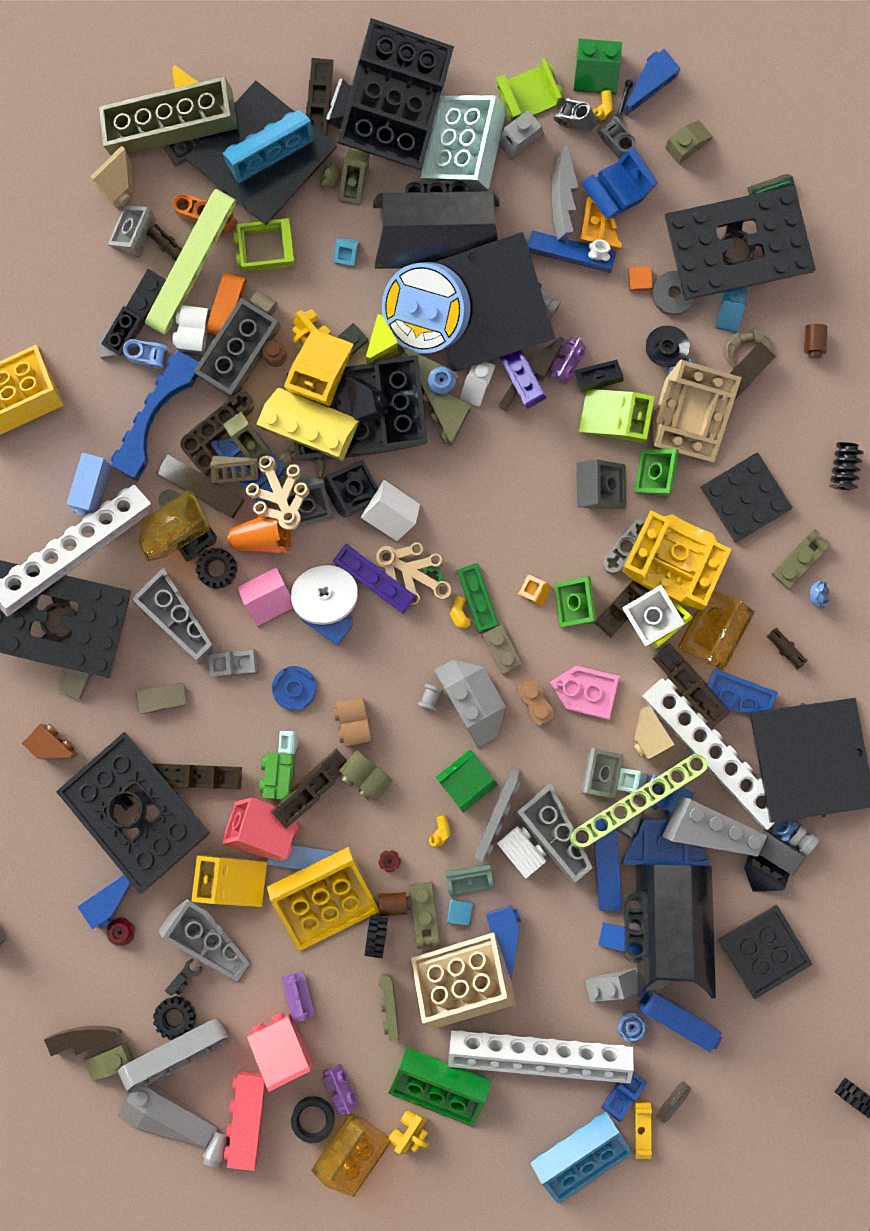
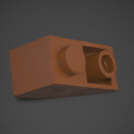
(46, 744)

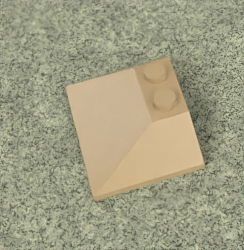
(694, 410)

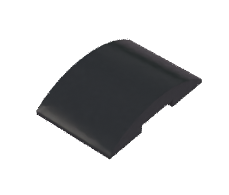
(395, 94)
(405, 420)

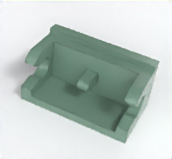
(469, 879)

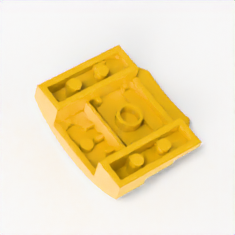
(678, 558)

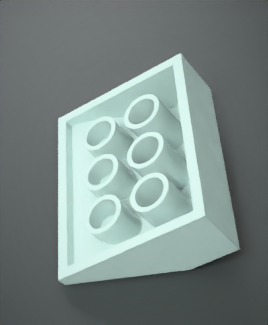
(464, 140)

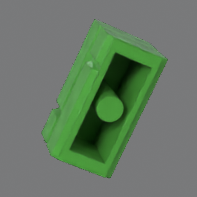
(278, 775)

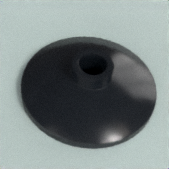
(667, 337)

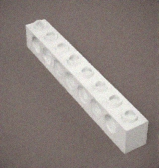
(130, 498)
(654, 698)
(541, 1056)

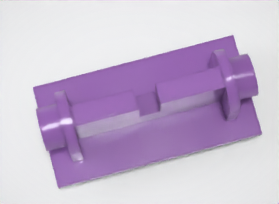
(573, 351)
(298, 996)
(345, 1099)

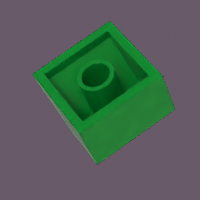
(597, 65)

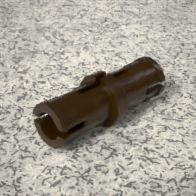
(166, 243)
(786, 648)

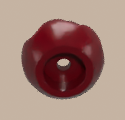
(127, 932)

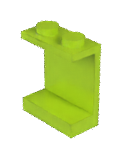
(530, 91)

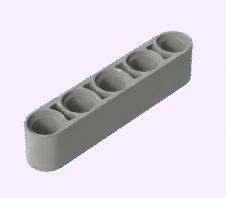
(173, 1055)

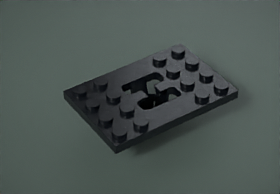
(702, 256)
(93, 629)
(107, 783)

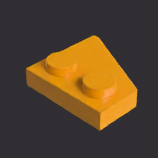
(596, 227)

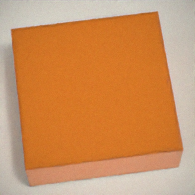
(640, 278)

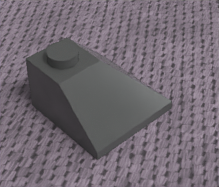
(314, 506)

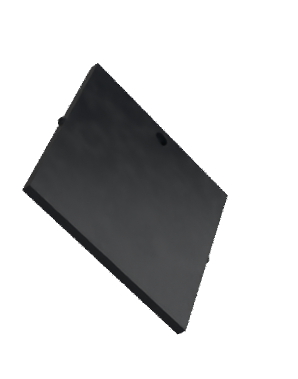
(274, 186)
(504, 302)
(812, 759)

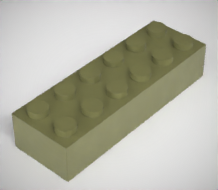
(168, 116)

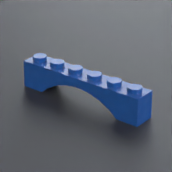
(133, 456)

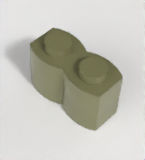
(365, 775)

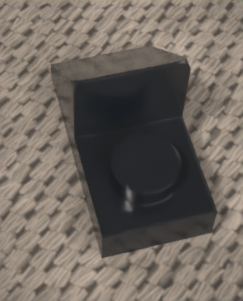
(196, 546)

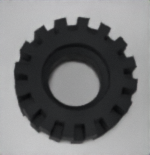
(209, 556)
(376, 936)
(162, 1024)
(854, 1096)

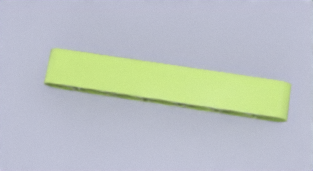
(190, 261)
(646, 793)

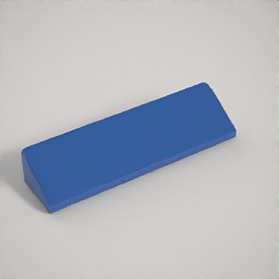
(567, 251)

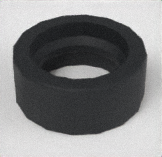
(295, 1122)

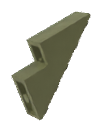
(446, 409)

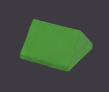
(656, 472)
(575, 602)

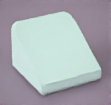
(631, 780)

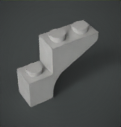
(617, 985)

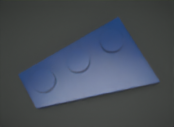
(741, 694)

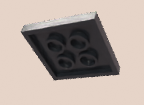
(746, 497)
(765, 951)

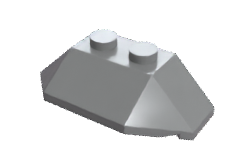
(473, 699)

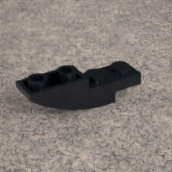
(133, 316)

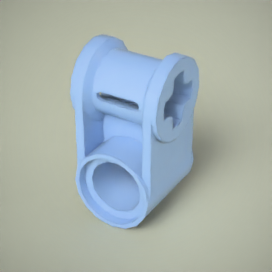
(150, 353)

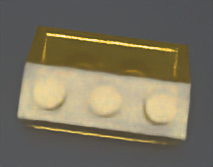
(172, 527)
(716, 630)
(351, 1155)

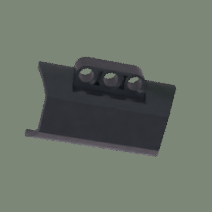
(433, 222)
(674, 926)

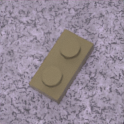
(501, 649)

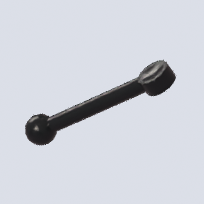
(628, 83)

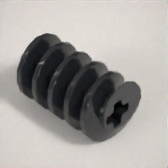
(846, 466)

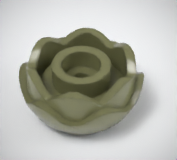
(329, 176)

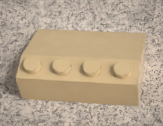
(462, 981)

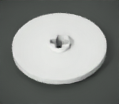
(326, 609)

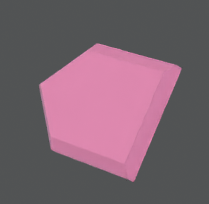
(587, 691)

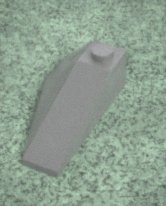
(200, 936)
(162, 1114)

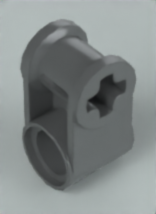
(576, 115)
(616, 134)

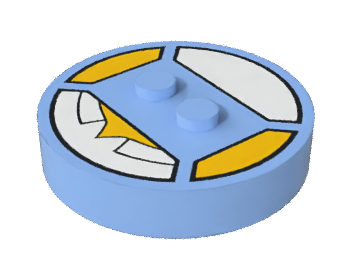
(426, 307)

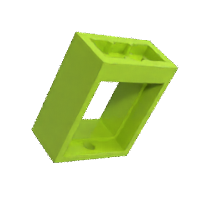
(258, 228)

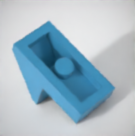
(731, 310)

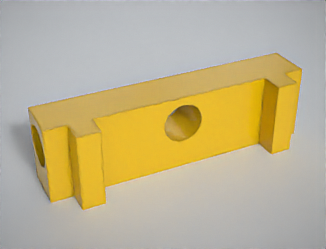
(643, 1140)

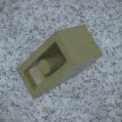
(687, 141)
(354, 176)
(246, 437)
(108, 1061)

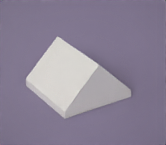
(391, 511)
(653, 615)

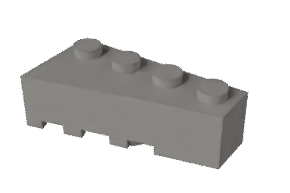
(171, 614)
(550, 827)
(704, 827)

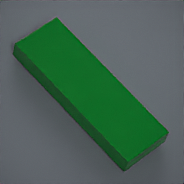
(477, 597)

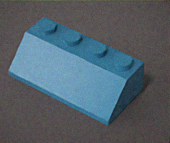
(269, 145)
(581, 1157)

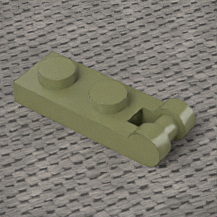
(800, 559)
(424, 914)
(388, 1005)

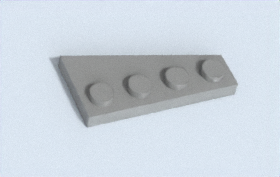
(501, 808)

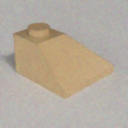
(115, 178)
(650, 734)

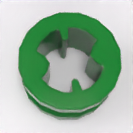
(431, 569)

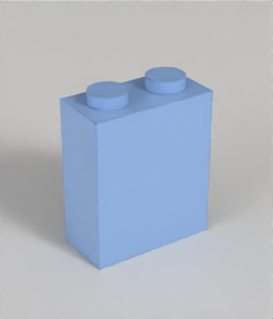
(89, 484)

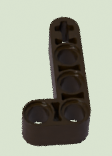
(213, 420)

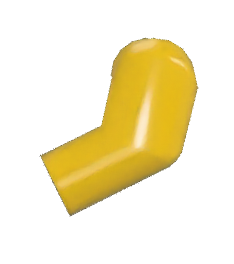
(606, 107)
(458, 615)
(442, 833)

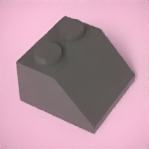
(601, 485)

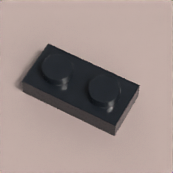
(599, 375)

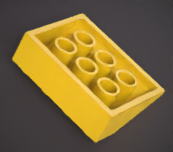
(25, 389)
(323, 899)

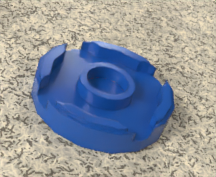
(294, 688)

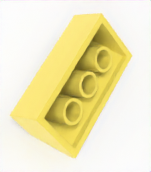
(308, 423)

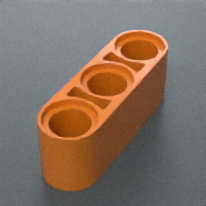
(195, 208)
(227, 297)

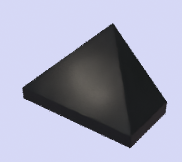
(338, 103)
(765, 875)

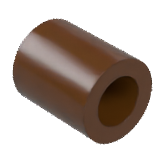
(815, 340)
(274, 353)
(394, 903)

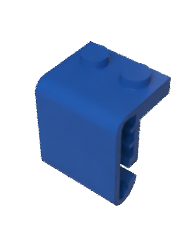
(620, 185)

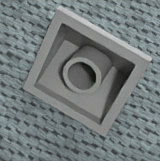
(132, 229)
(601, 772)

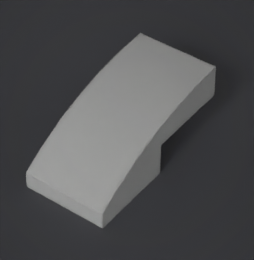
(233, 663)

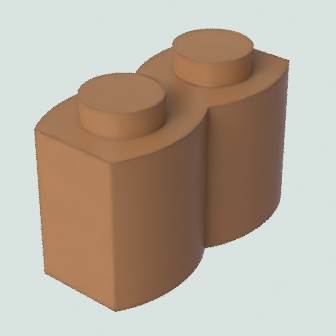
(532, 696)
(353, 722)

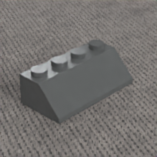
(237, 348)

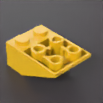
(319, 367)
(229, 881)

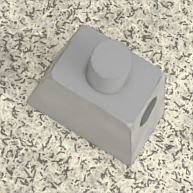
(523, 134)

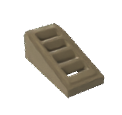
(233, 476)

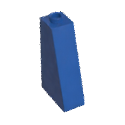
(680, 1020)

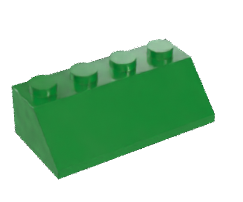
(439, 1087)

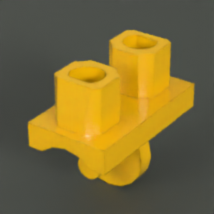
(304, 325)
(404, 1141)

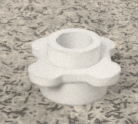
(599, 250)

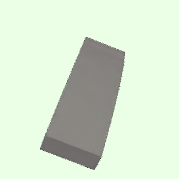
(563, 186)

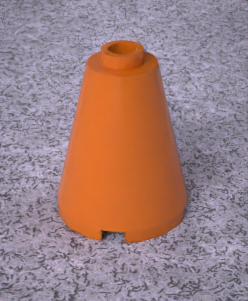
(260, 535)

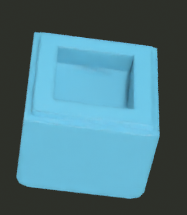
(346, 251)
(459, 912)

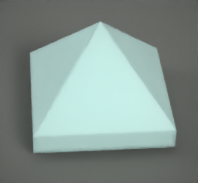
(288, 742)

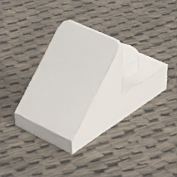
(477, 383)

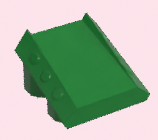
(466, 781)

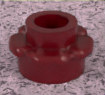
(389, 867)

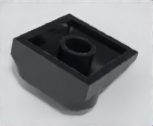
(350, 488)

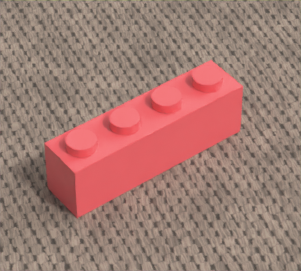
(246, 1121)

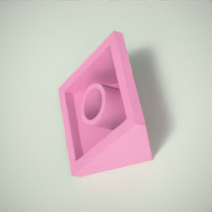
(266, 597)

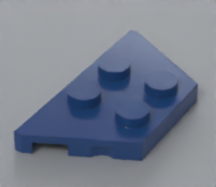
(229, 448)
(651, 848)

